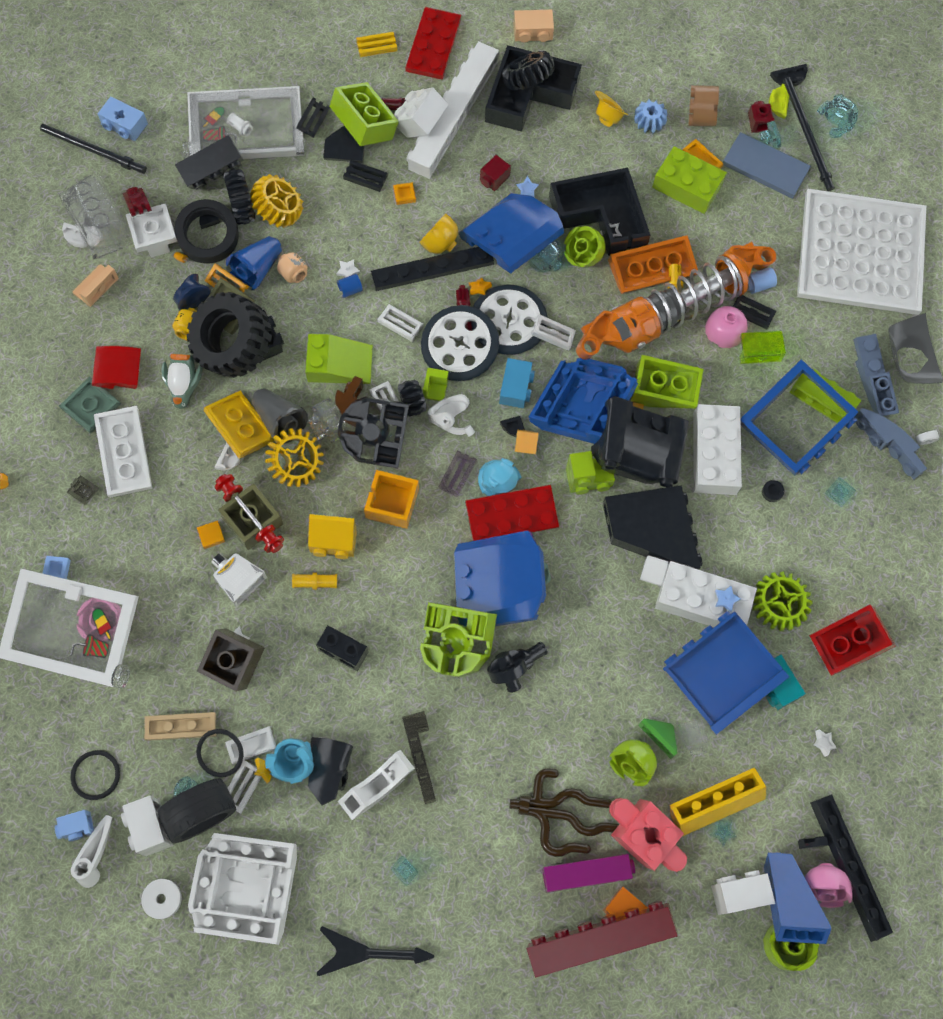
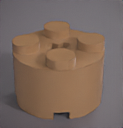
(703, 105)

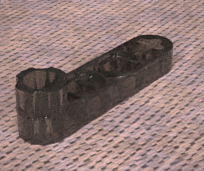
(413, 725)

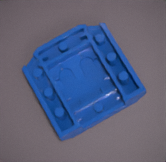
(514, 230)
(577, 396)
(501, 577)

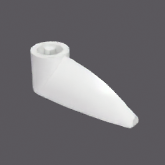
(85, 865)

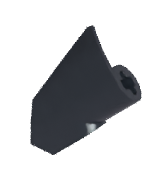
(329, 768)

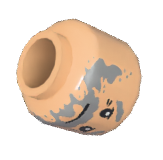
(292, 267)

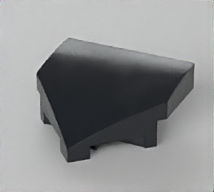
(343, 147)

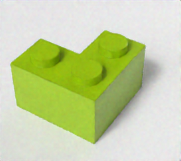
(586, 474)

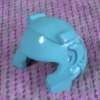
(498, 477)
(291, 761)

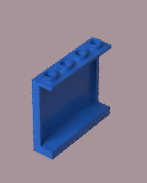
(725, 671)

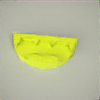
(779, 101)

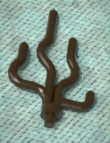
(540, 809)

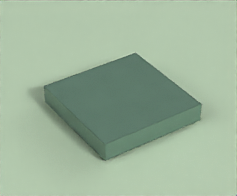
(88, 401)

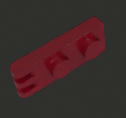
(136, 201)

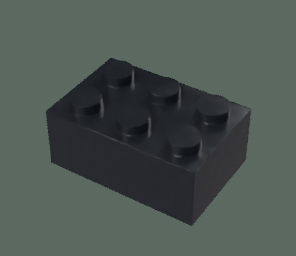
(209, 163)

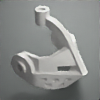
(444, 411)

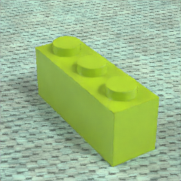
(813, 396)

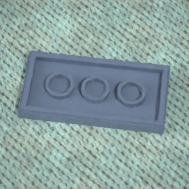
(766, 165)

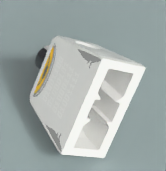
(237, 576)

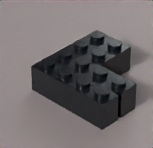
(511, 107)
(603, 199)

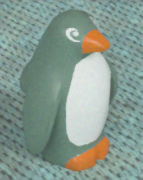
(181, 378)

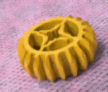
(276, 201)
(299, 450)

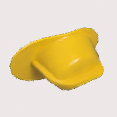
(608, 110)

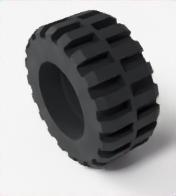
(207, 328)

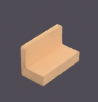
(96, 284)

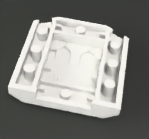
(243, 888)

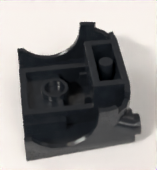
(641, 444)

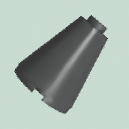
(278, 413)

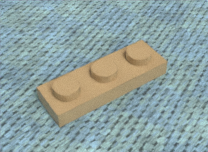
(179, 726)

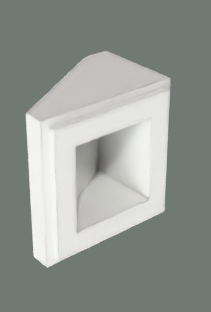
(654, 570)

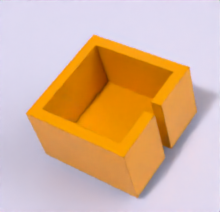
(393, 499)

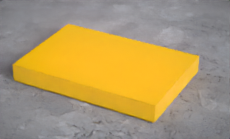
(239, 424)

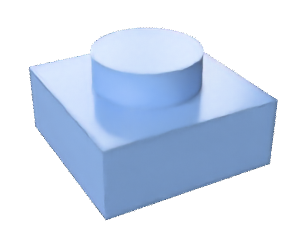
(56, 566)

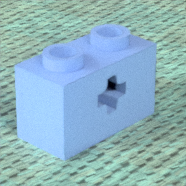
(122, 119)

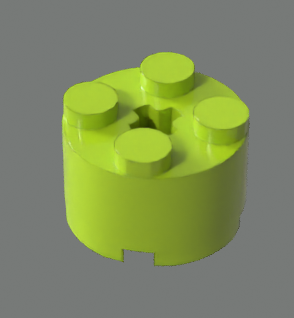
(778, 953)

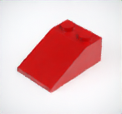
(852, 640)

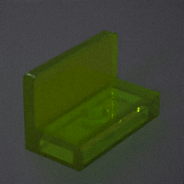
(762, 347)

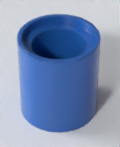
(350, 285)

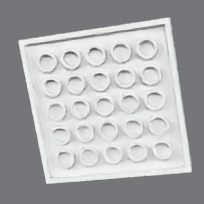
(862, 251)

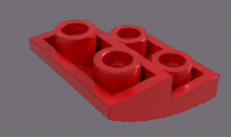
(116, 367)

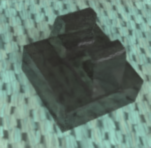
(82, 490)

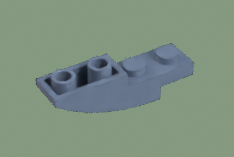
(873, 376)
(885, 434)

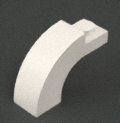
(376, 786)

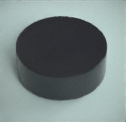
(773, 491)

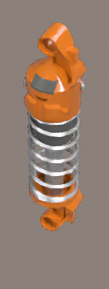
(649, 317)

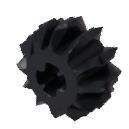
(411, 393)

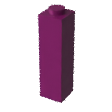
(588, 873)

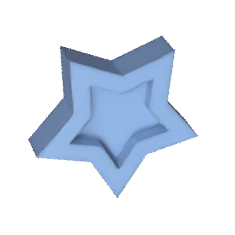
(527, 187)
(726, 598)

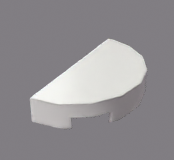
(72, 235)
(227, 459)

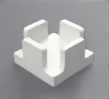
(152, 230)

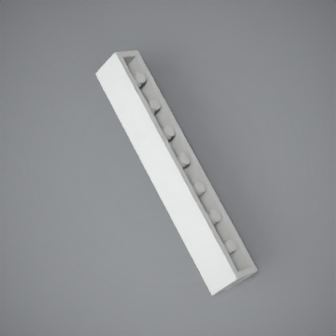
(460, 97)

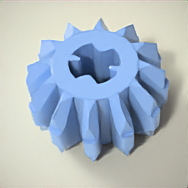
(650, 116)

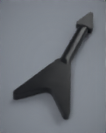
(352, 952)

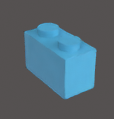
(516, 382)

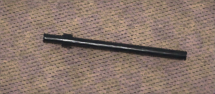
(126, 162)

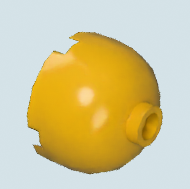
(441, 236)

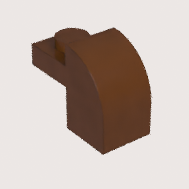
(351, 393)

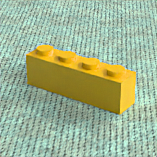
(718, 801)

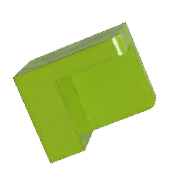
(435, 384)

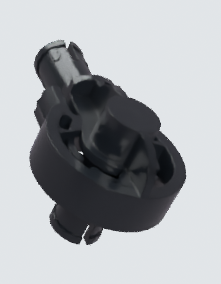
(513, 664)

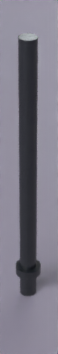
(825, 175)

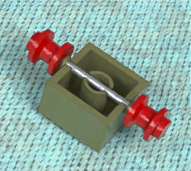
(249, 514)

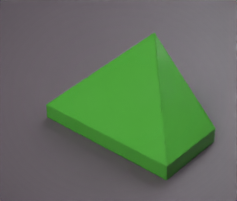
(662, 734)

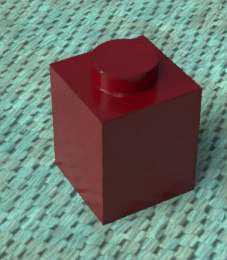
(495, 173)

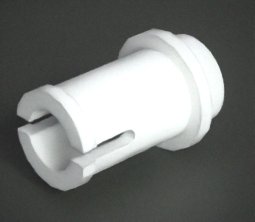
(239, 124)

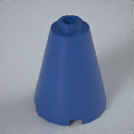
(254, 261)

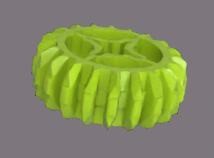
(785, 618)

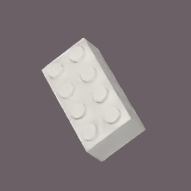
(717, 449)
(693, 596)

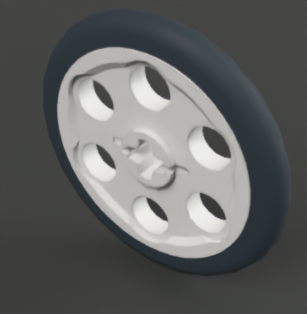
(514, 295)
(460, 315)

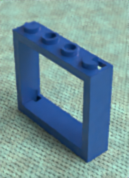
(818, 450)

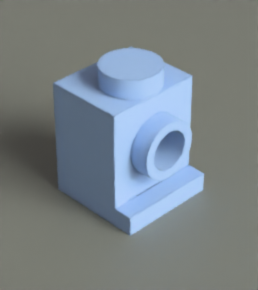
(74, 825)

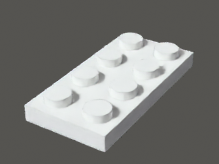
(123, 451)

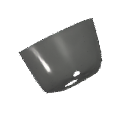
(915, 334)

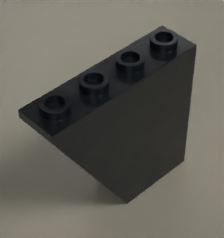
(653, 525)

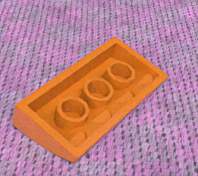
(650, 264)

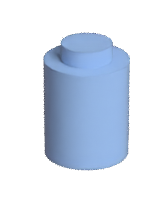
(762, 280)

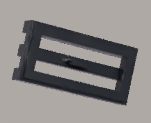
(319, 106)
(365, 172)
(752, 315)

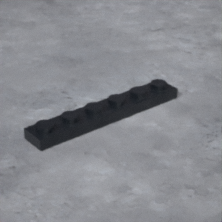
(430, 268)
(849, 861)

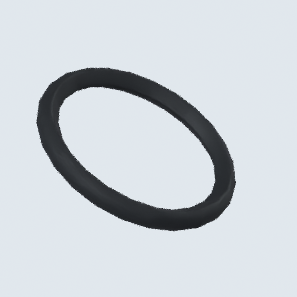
(233, 737)
(77, 763)

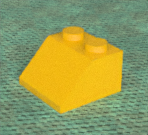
(332, 536)

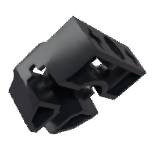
(386, 452)

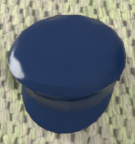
(191, 293)

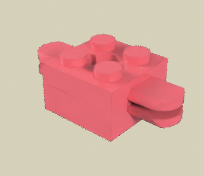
(647, 834)

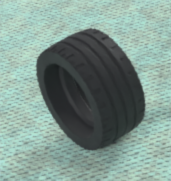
(196, 810)

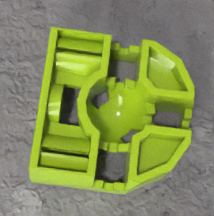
(479, 627)

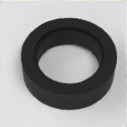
(195, 210)

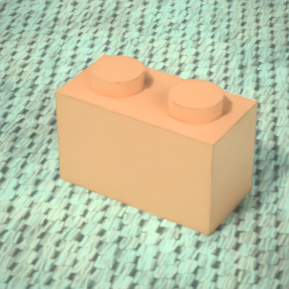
(533, 25)

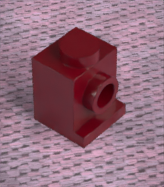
(759, 116)

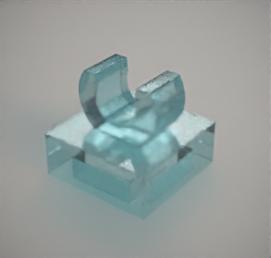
(771, 135)

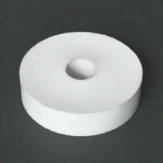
(153, 891)

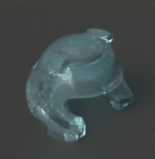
(840, 112)

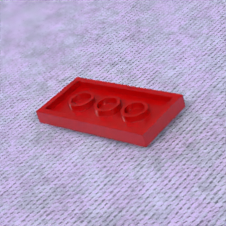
(433, 43)
(512, 513)

